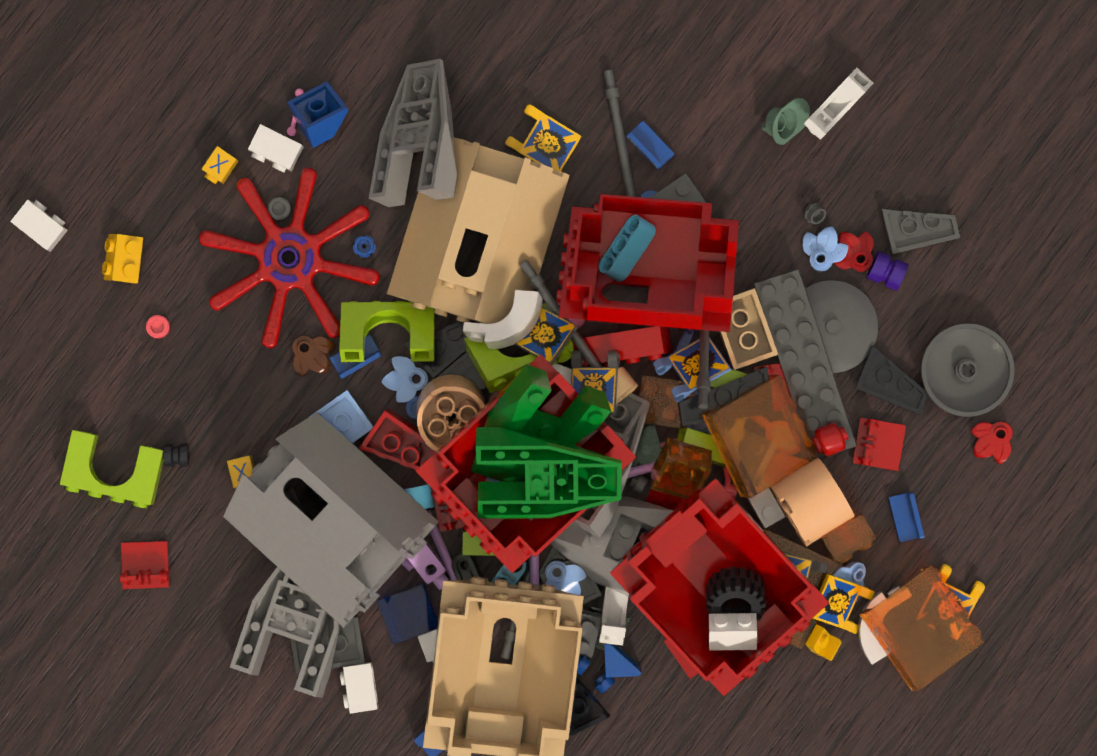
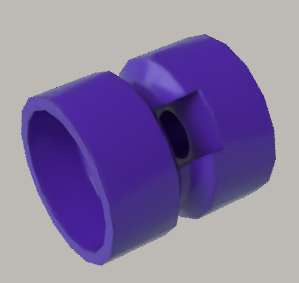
(888, 271)

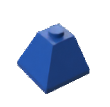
(318, 113)

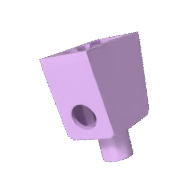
(426, 557)

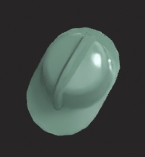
(786, 121)

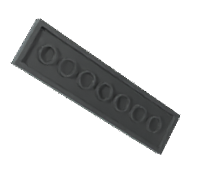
(803, 354)

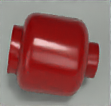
(830, 439)

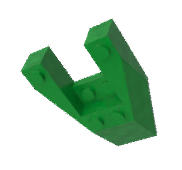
(519, 412)
(557, 476)

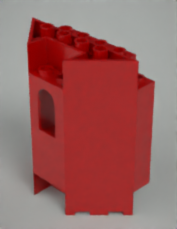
(684, 265)
(454, 483)
(670, 575)

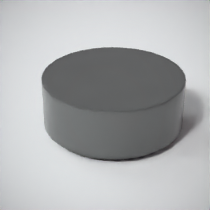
(279, 208)

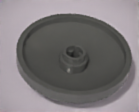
(845, 322)
(967, 370)

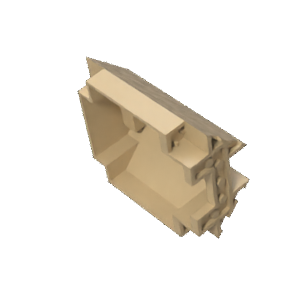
(493, 195)
(501, 705)

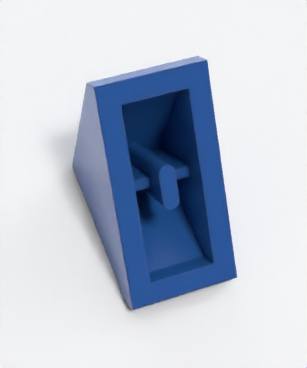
(619, 663)

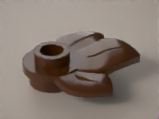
(315, 355)

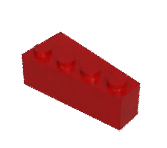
(630, 344)
(397, 441)

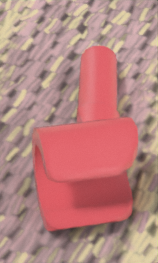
(731, 488)

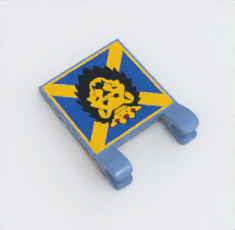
(687, 367)

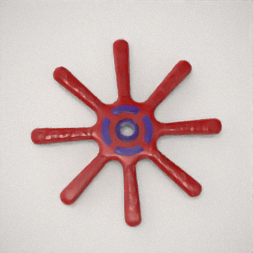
(307, 257)

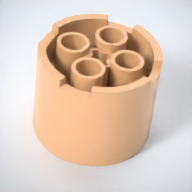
(442, 398)
(812, 501)

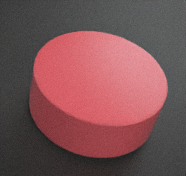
(158, 326)

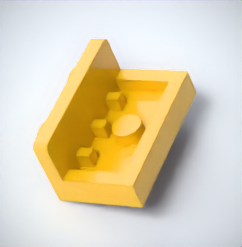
(122, 258)

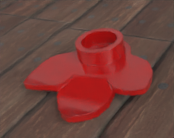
(856, 247)
(990, 443)

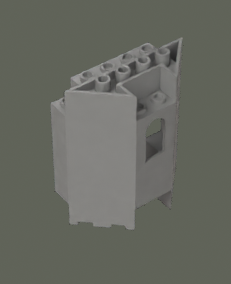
(352, 541)

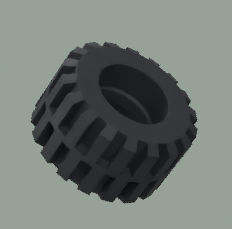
(735, 592)

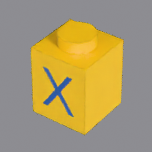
(219, 166)
(240, 467)

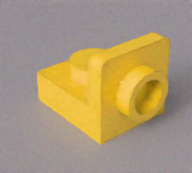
(823, 643)

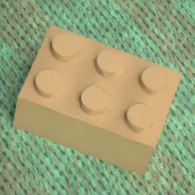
(749, 332)

